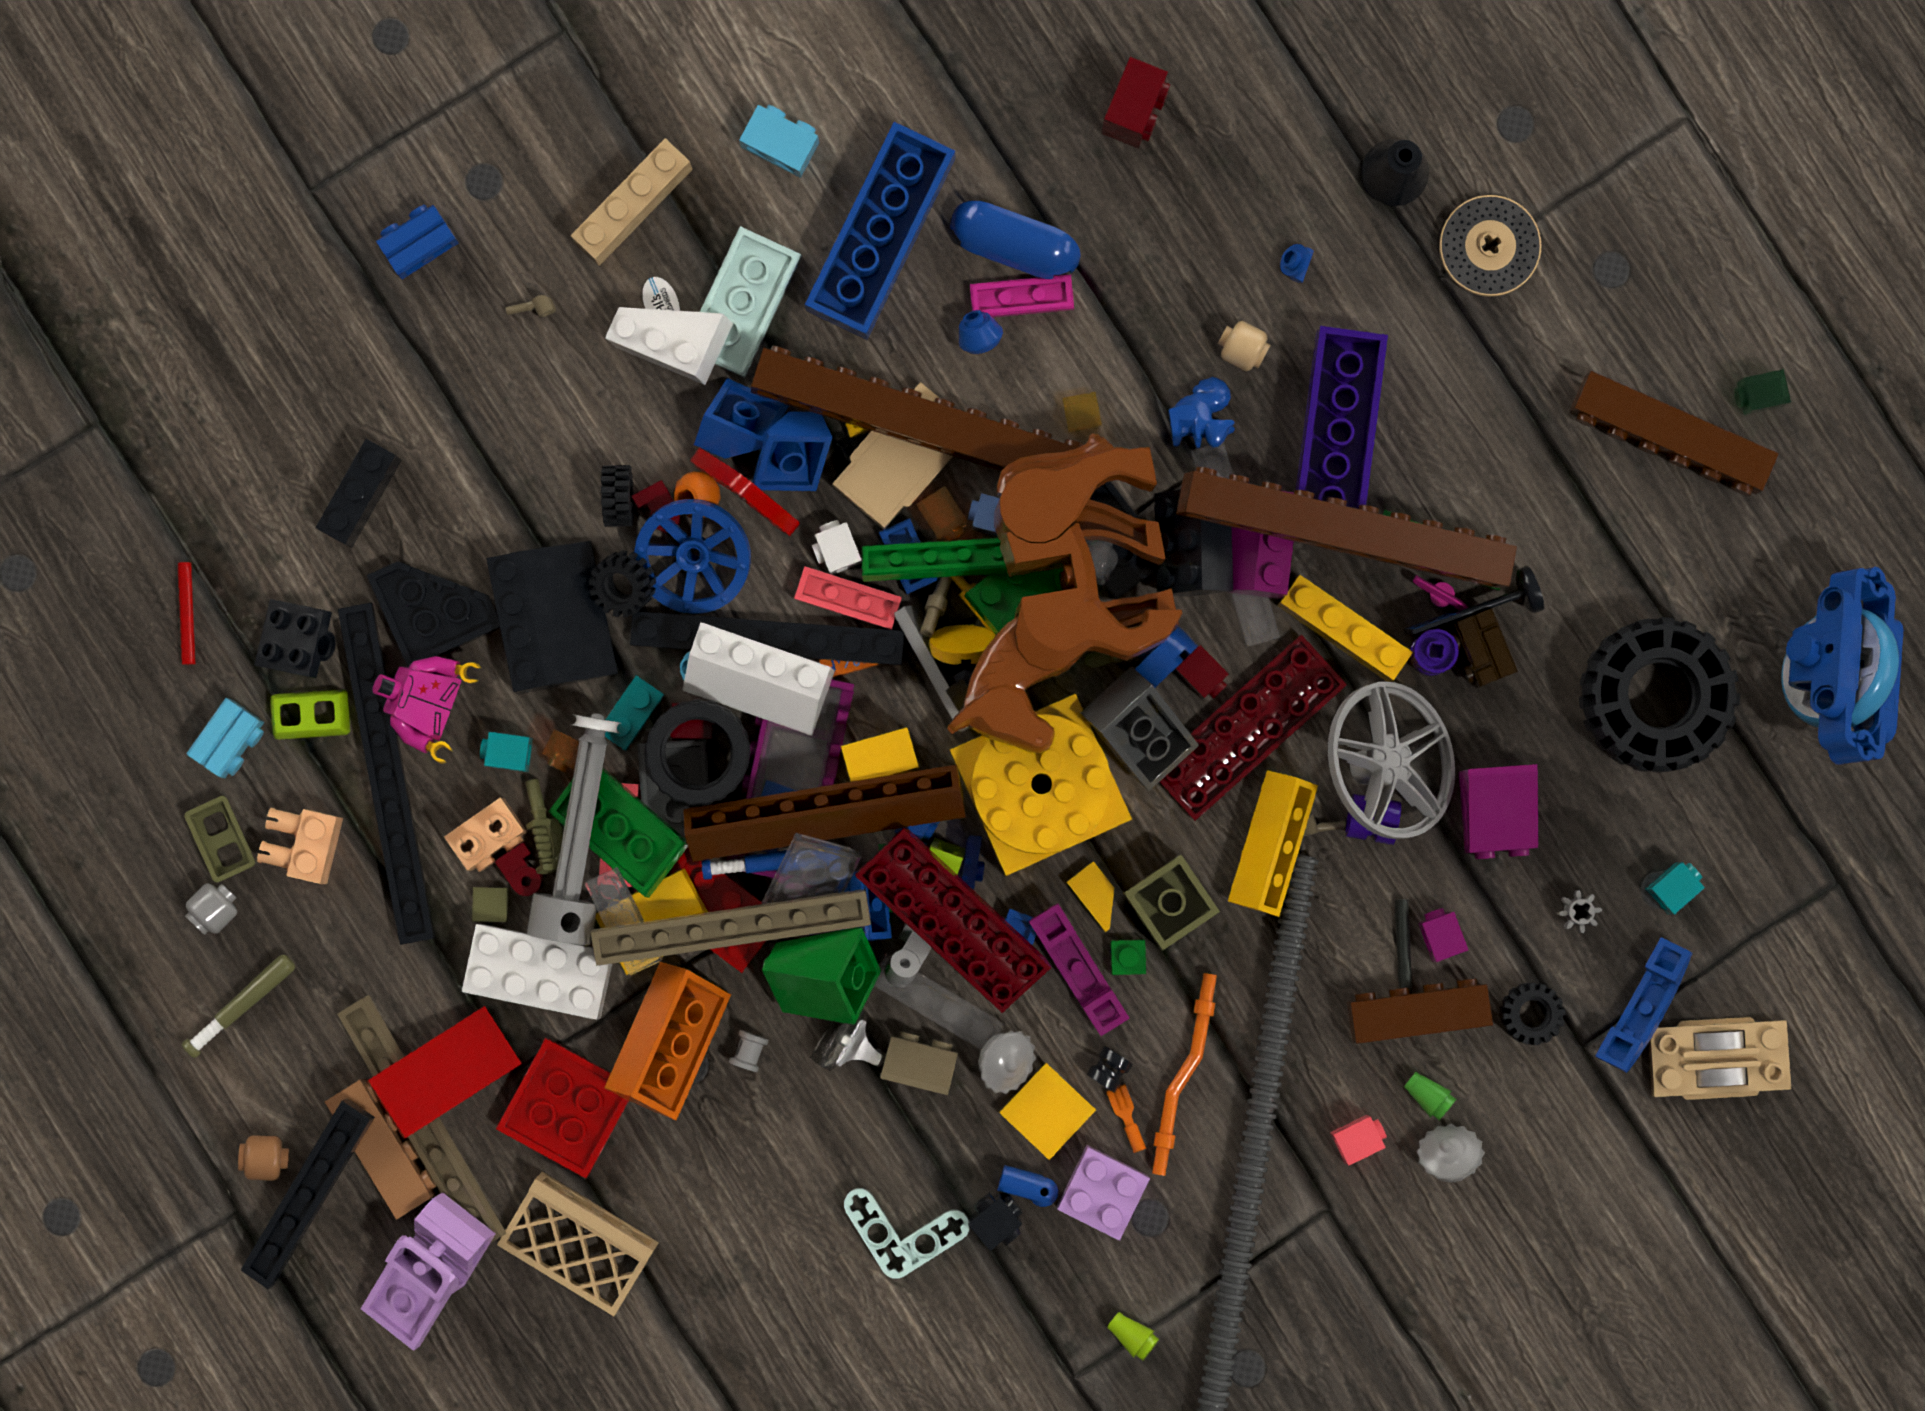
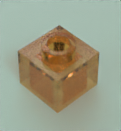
(561, 750)

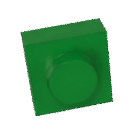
(1128, 957)

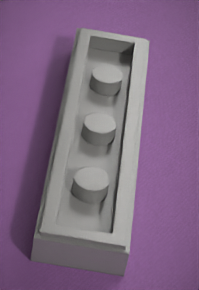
(935, 669)

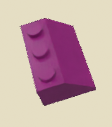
(1260, 564)

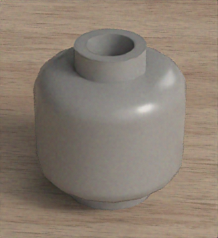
(211, 908)

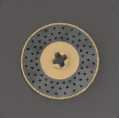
(1497, 220)

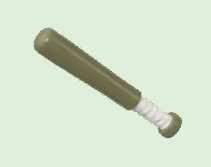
(249, 996)

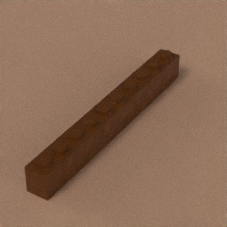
(896, 412)
(1346, 529)

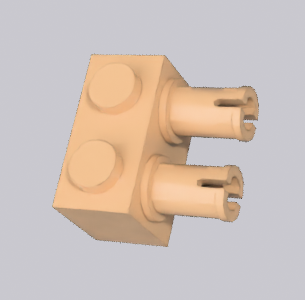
(486, 835)
(313, 847)

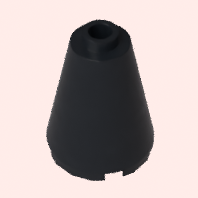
(1395, 172)

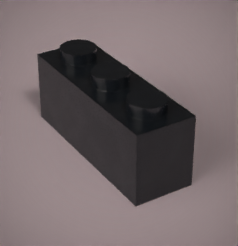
(358, 493)

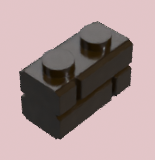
(1483, 649)

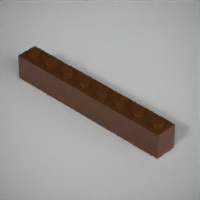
(824, 812)

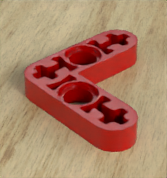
(745, 490)

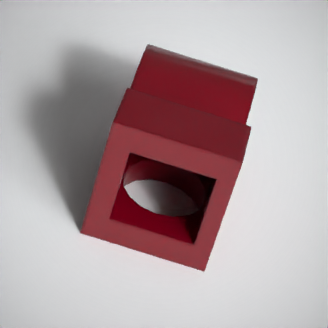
(655, 498)
(519, 872)

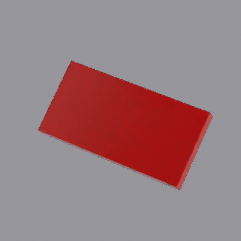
(444, 1072)

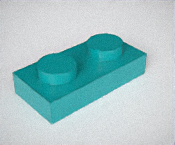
(633, 711)

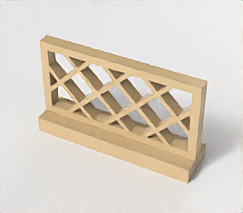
(588, 1216)

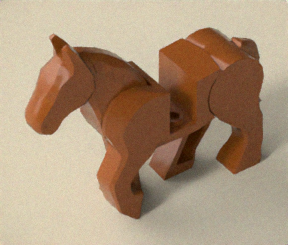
(1045, 527)

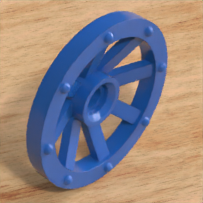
(691, 563)

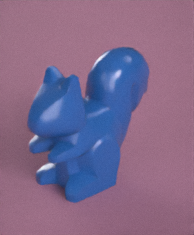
(1194, 414)

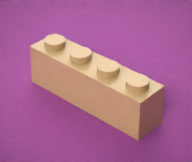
(631, 202)

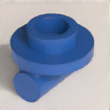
(1296, 262)

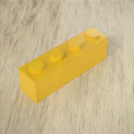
(1345, 629)
(1273, 843)

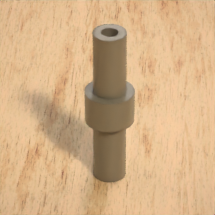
(935, 606)

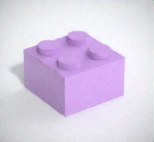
(1103, 1192)

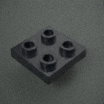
(295, 639)

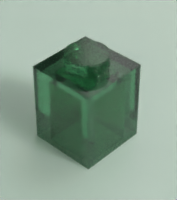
(1762, 392)

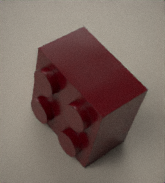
(1134, 102)

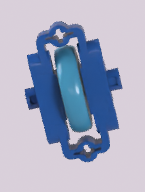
(1858, 679)

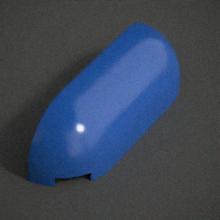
(1014, 240)

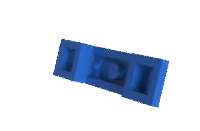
(1646, 1007)

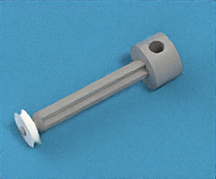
(565, 901)

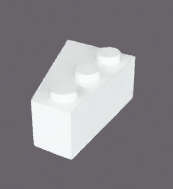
(672, 339)

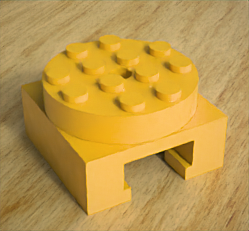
(1033, 825)

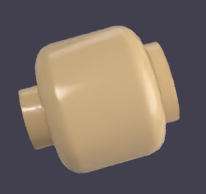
(1244, 346)

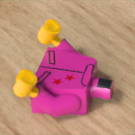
(422, 700)

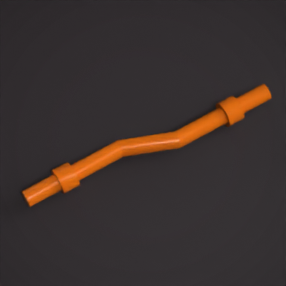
(1164, 1139)

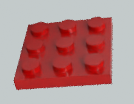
(563, 1108)

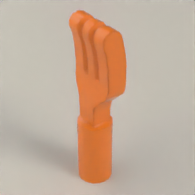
(1123, 1108)

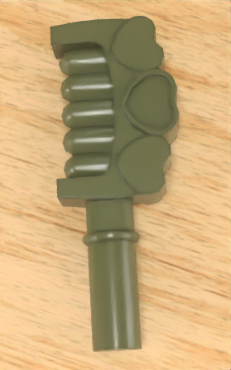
(546, 831)

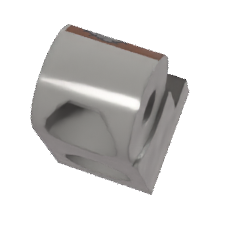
(907, 962)

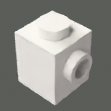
(836, 547)

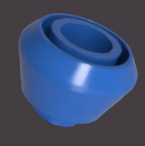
(979, 332)

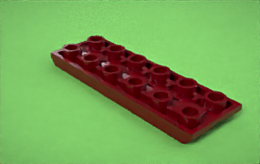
(1252, 725)
(953, 919)

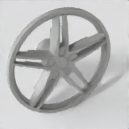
(1388, 761)

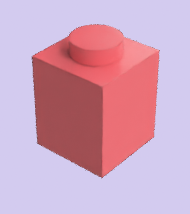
(1359, 1139)

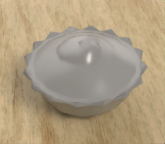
(1006, 1061)
(1450, 1153)

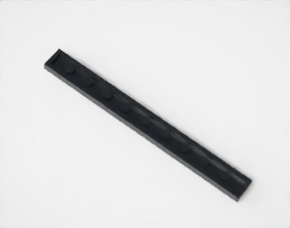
(386, 776)

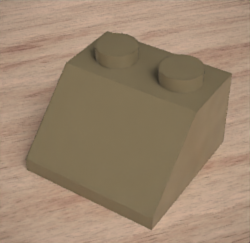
(919, 1063)

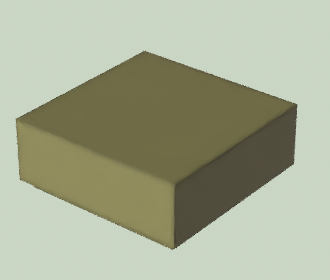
(490, 904)

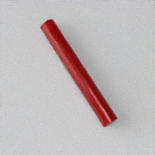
(186, 613)

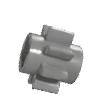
(1569, 913)

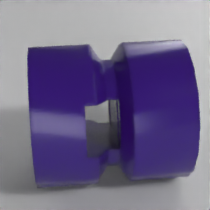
(1433, 652)
(1390, 819)

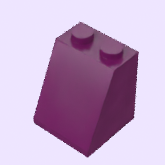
(1499, 810)

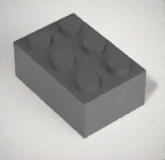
(1139, 728)

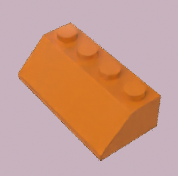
(668, 1040)

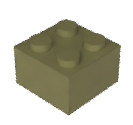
(1171, 902)

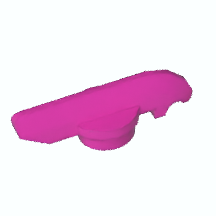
(1440, 594)

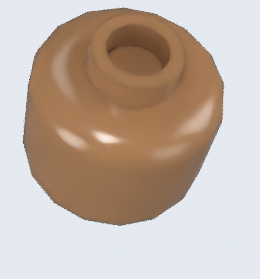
(262, 1157)

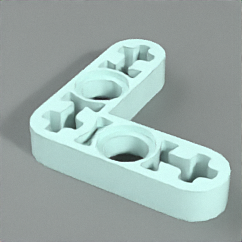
(906, 1246)

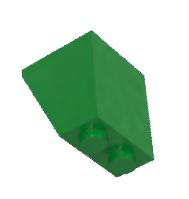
(823, 975)

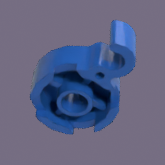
(1164, 658)

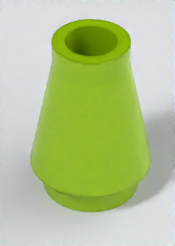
(1133, 1336)

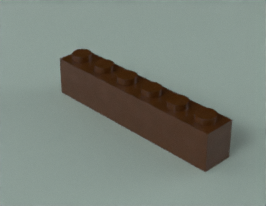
(1673, 433)

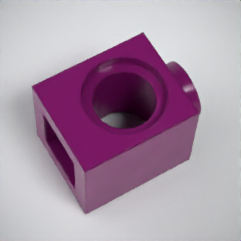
(1442, 935)

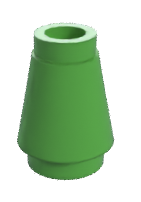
(1430, 1095)

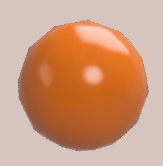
(697, 486)

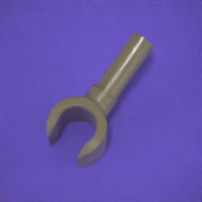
(542, 304)
(1313, 828)

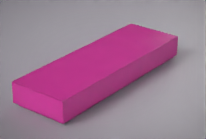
(1023, 296)

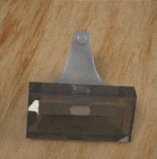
(845, 1043)

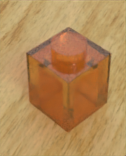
(942, 515)

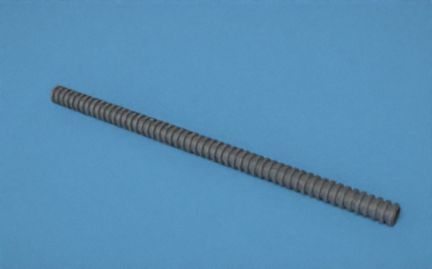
(1256, 1138)

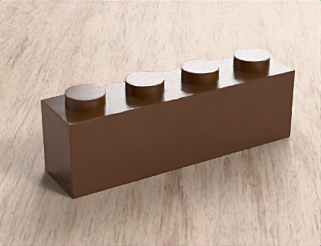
(1419, 1012)

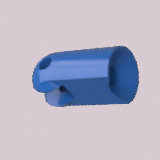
(1028, 1186)

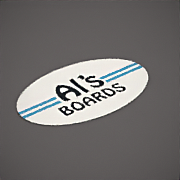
(659, 295)

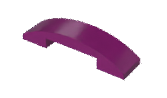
(1078, 969)

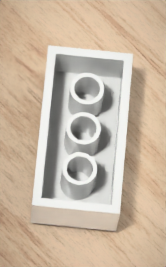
(536, 972)

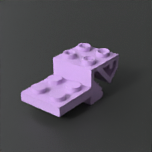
(427, 1269)

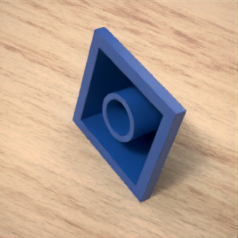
(737, 421)
(793, 453)

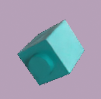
(506, 751)
(1676, 887)

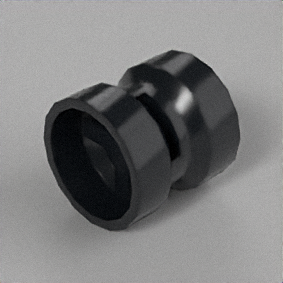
(1106, 1076)

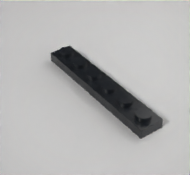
(307, 1193)

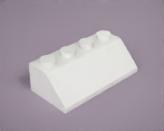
(757, 678)

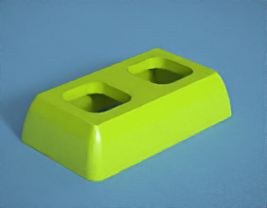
(308, 726)

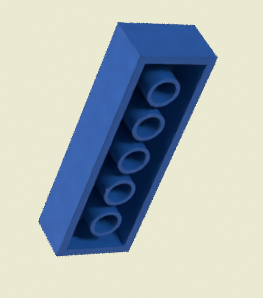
(880, 230)

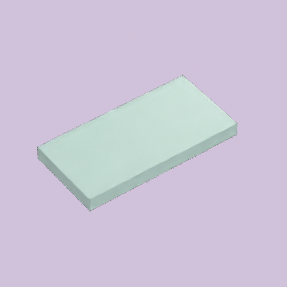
(749, 294)

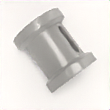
(748, 1051)

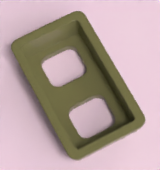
(210, 845)

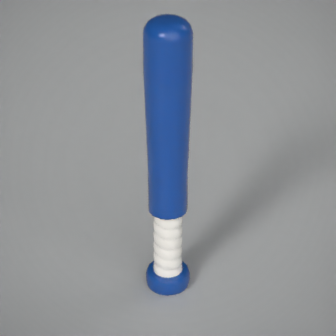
(748, 864)

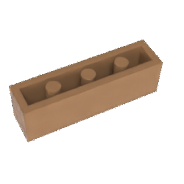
(386, 1155)

